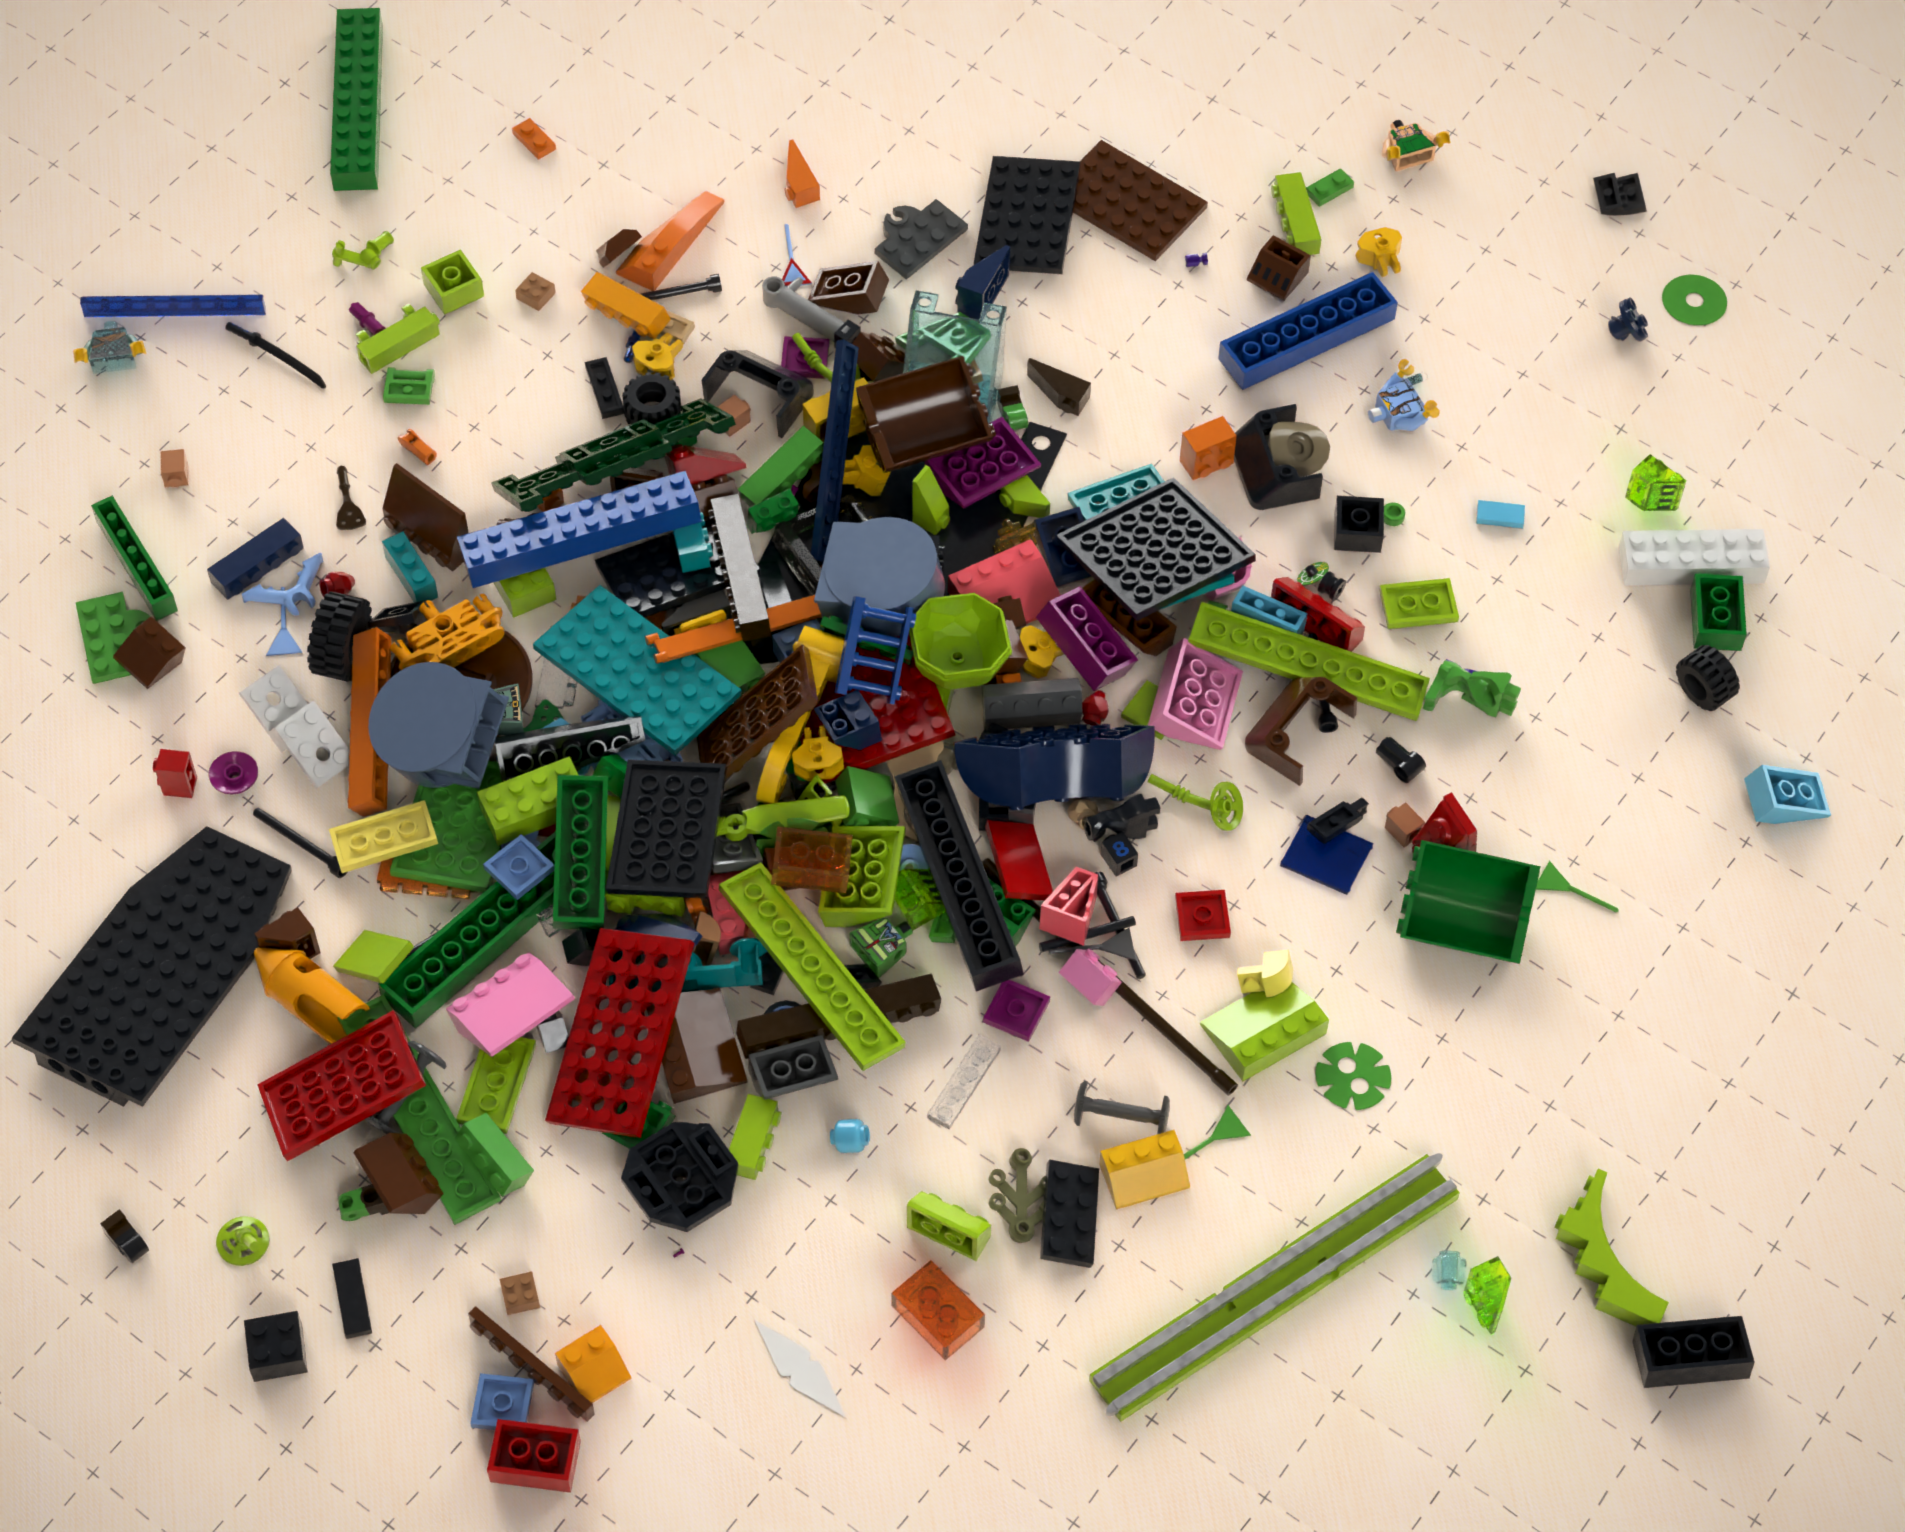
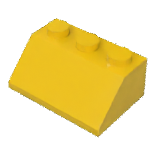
(1144, 1169)

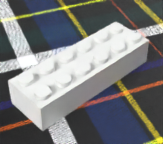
(1676, 555)

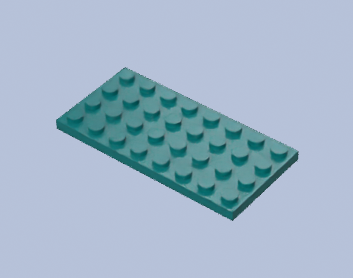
(607, 654)

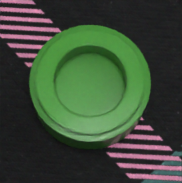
(1394, 514)

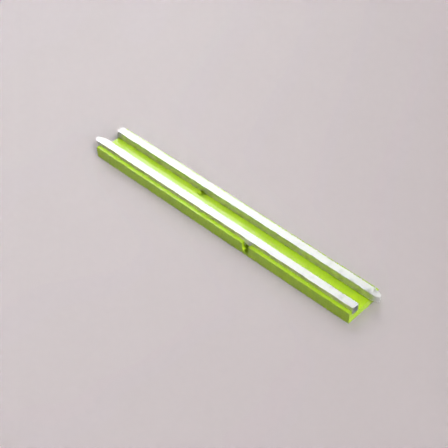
(1273, 1287)

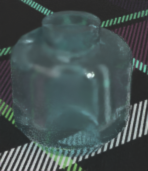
(1449, 1269)

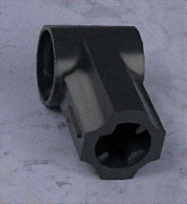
(1405, 764)

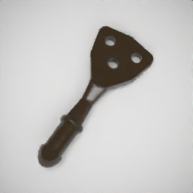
(348, 505)

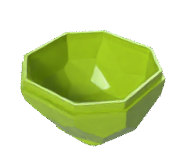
(962, 629)

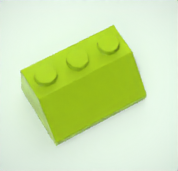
(948, 1224)

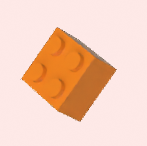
(1208, 448)

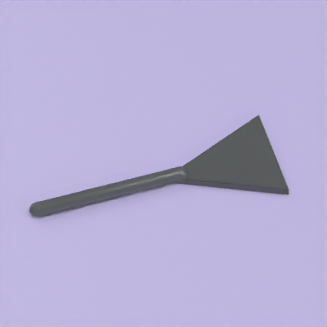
(1119, 945)

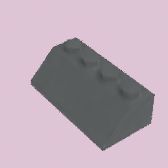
(1032, 703)

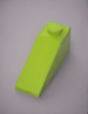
(929, 503)

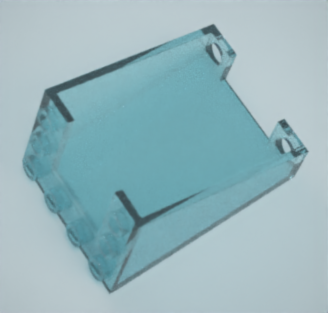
(943, 336)

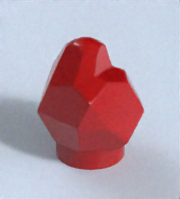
(337, 582)
(1095, 708)

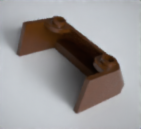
(1267, 738)

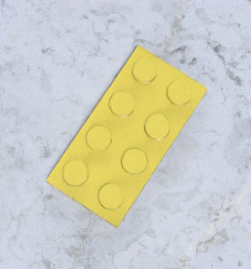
(383, 836)

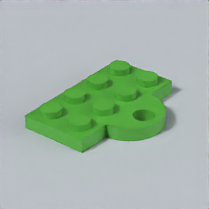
(104, 628)

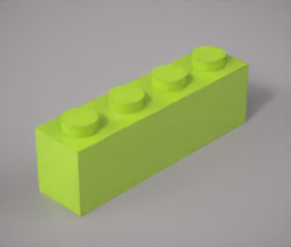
(1296, 212)

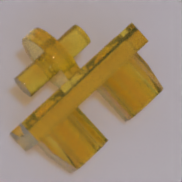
(1013, 537)

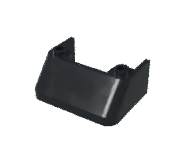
(788, 384)
(1263, 481)

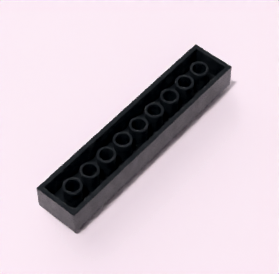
(959, 876)

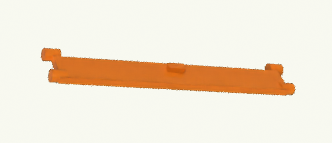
(724, 632)

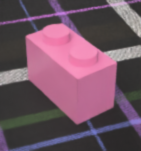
(1090, 976)

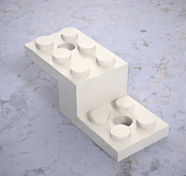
(297, 726)

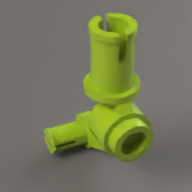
(368, 257)

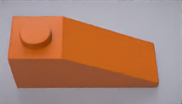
(801, 182)

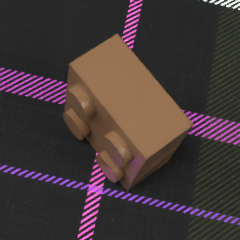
(535, 291)
(519, 1293)

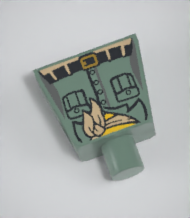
(512, 718)

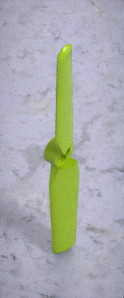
(761, 816)

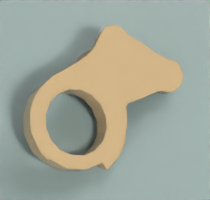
(907, 763)

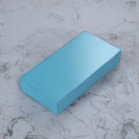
(1500, 514)

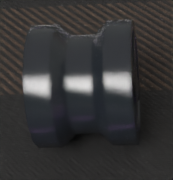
(1331, 585)

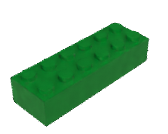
(580, 852)

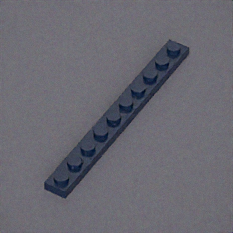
(834, 446)

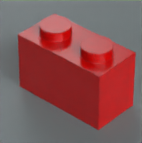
(175, 773)

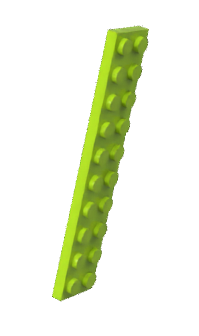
(1301, 656)
(812, 967)

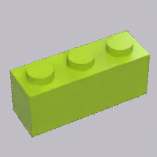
(754, 1135)

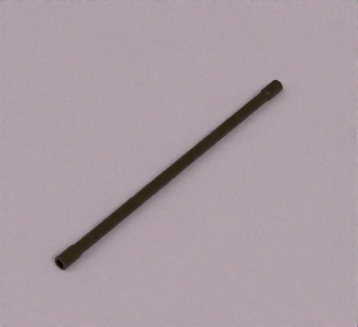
(1216, 1075)

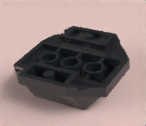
(681, 1151)

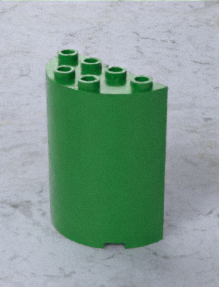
(1468, 901)

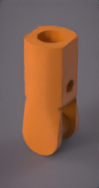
(418, 447)

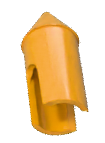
(306, 991)

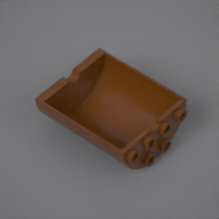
(924, 414)

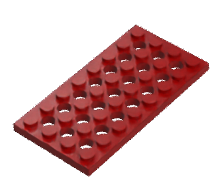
(651, 1048)

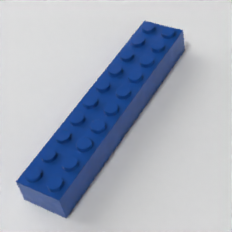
(579, 529)

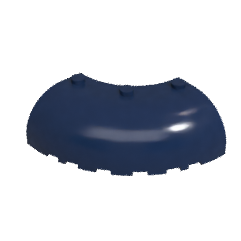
(1056, 764)

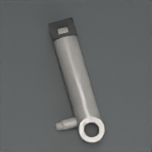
(785, 298)

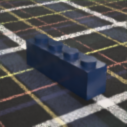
(255, 558)

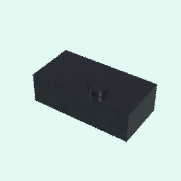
(1693, 1351)

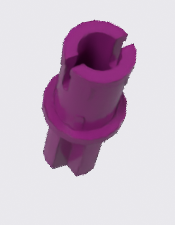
(365, 318)

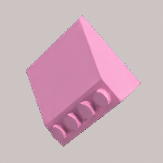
(1195, 696)
(509, 1004)

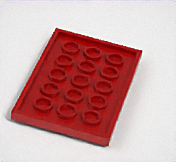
(341, 1085)

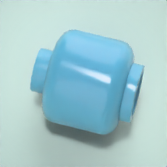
(850, 1136)

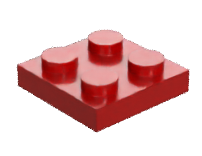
(1202, 915)

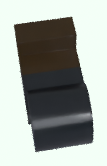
(124, 1236)

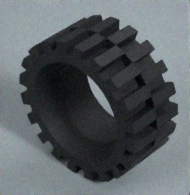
(333, 633)

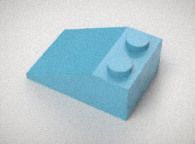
(1786, 795)

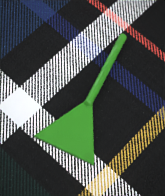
(1553, 880)
(1227, 1128)

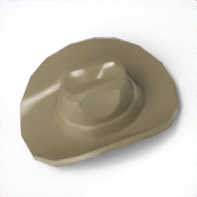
(1299, 446)

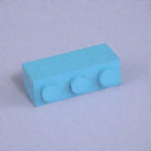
(1268, 610)

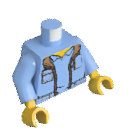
(1400, 404)

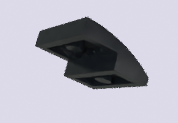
(1619, 194)

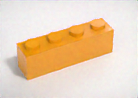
(625, 306)

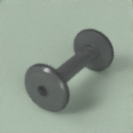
(424, 1058)
(1120, 1110)

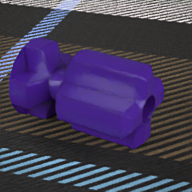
(1194, 259)

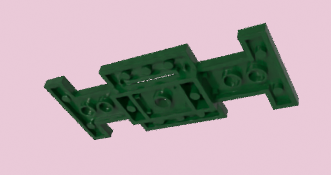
(629, 445)

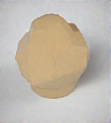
(1080, 809)

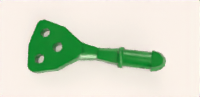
(540, 712)

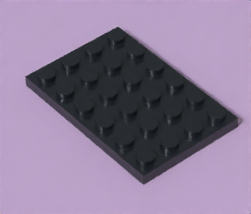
(1030, 211)
(651, 575)
(666, 829)

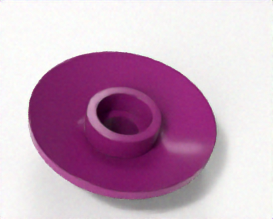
(230, 765)

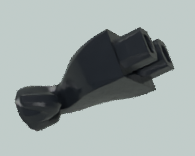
(1132, 817)

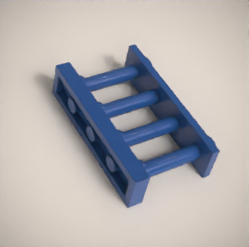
(856, 634)

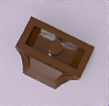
(617, 245)

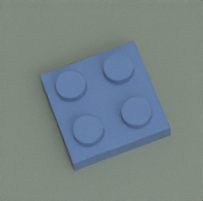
(519, 867)
(501, 1399)

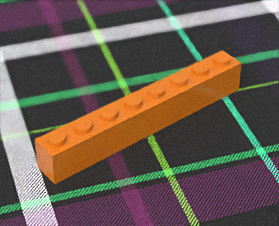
(366, 769)

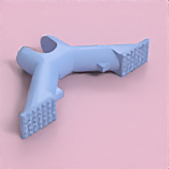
(292, 595)

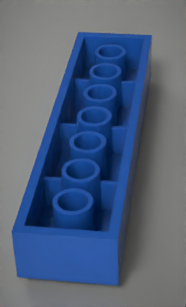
(1307, 330)

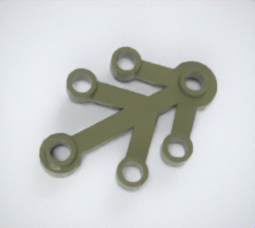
(1018, 1198)

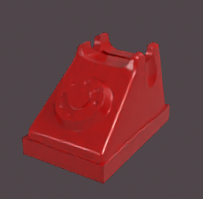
(1448, 826)

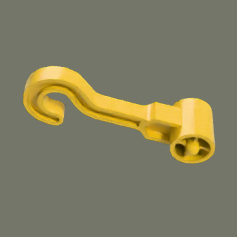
(825, 658)

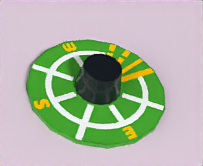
(1313, 573)

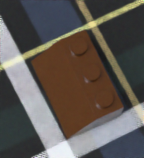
(399, 1174)

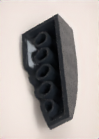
(581, 741)

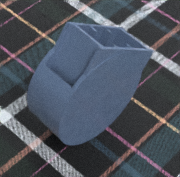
(881, 561)
(436, 725)

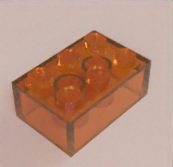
(811, 859)
(938, 1310)

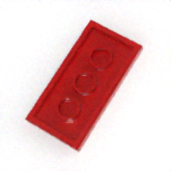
(1019, 860)

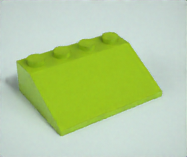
(871, 880)
(1265, 1029)

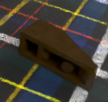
(1060, 387)

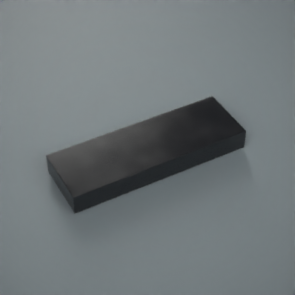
(604, 388)
(352, 1298)

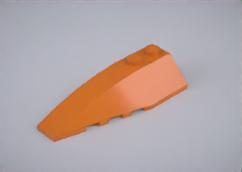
(664, 247)

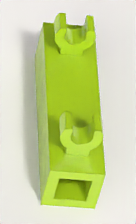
(398, 339)

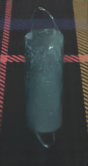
(1416, 378)

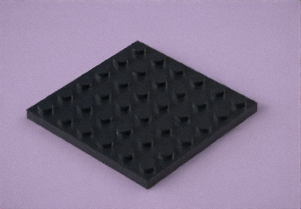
(1155, 548)

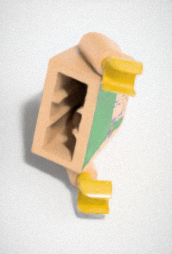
(1411, 145)

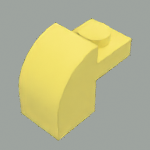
(1271, 977)

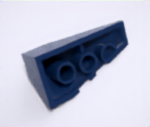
(658, 924)

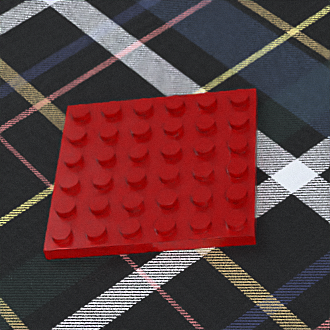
(906, 726)

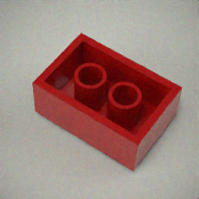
(534, 1455)

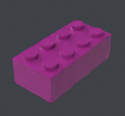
(1086, 638)

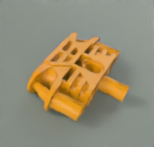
(463, 638)

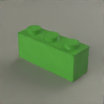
(494, 1154)

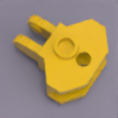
(1380, 251)
(656, 355)
(865, 473)
(1040, 651)
(817, 754)

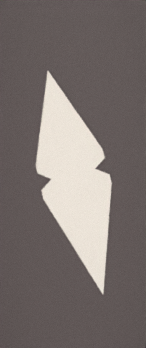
(805, 1375)

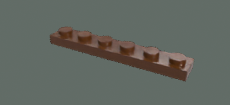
(536, 1369)

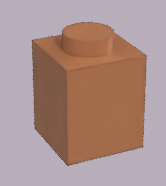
(739, 410)
(174, 468)
(1403, 824)

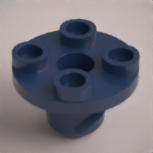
(1628, 322)

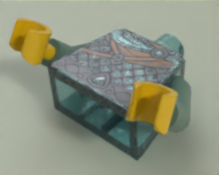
(110, 349)

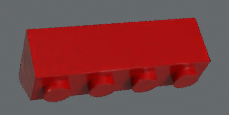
(1323, 619)

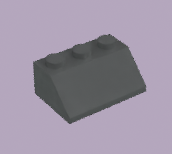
(791, 1067)

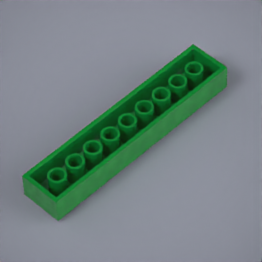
(356, 99)
(466, 946)

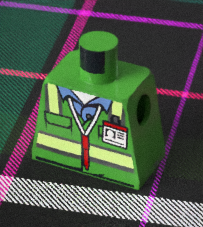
(880, 944)

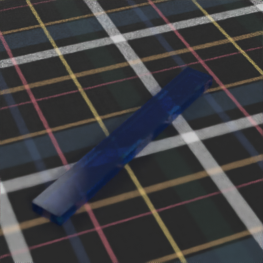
(172, 305)

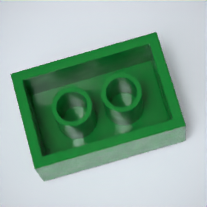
(1718, 611)

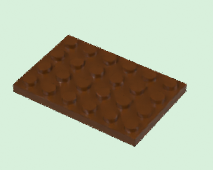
(1133, 201)
(760, 714)

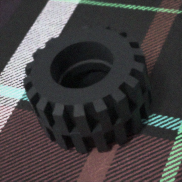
(651, 389)
(1707, 678)

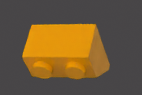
(593, 1364)

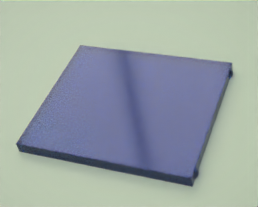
(1329, 864)

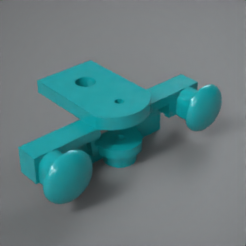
(744, 972)

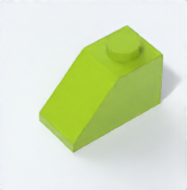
(1025, 498)

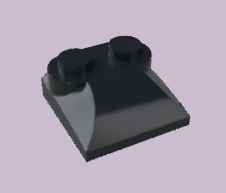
(399, 618)

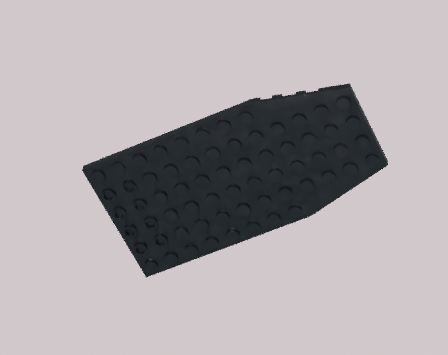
(156, 968)

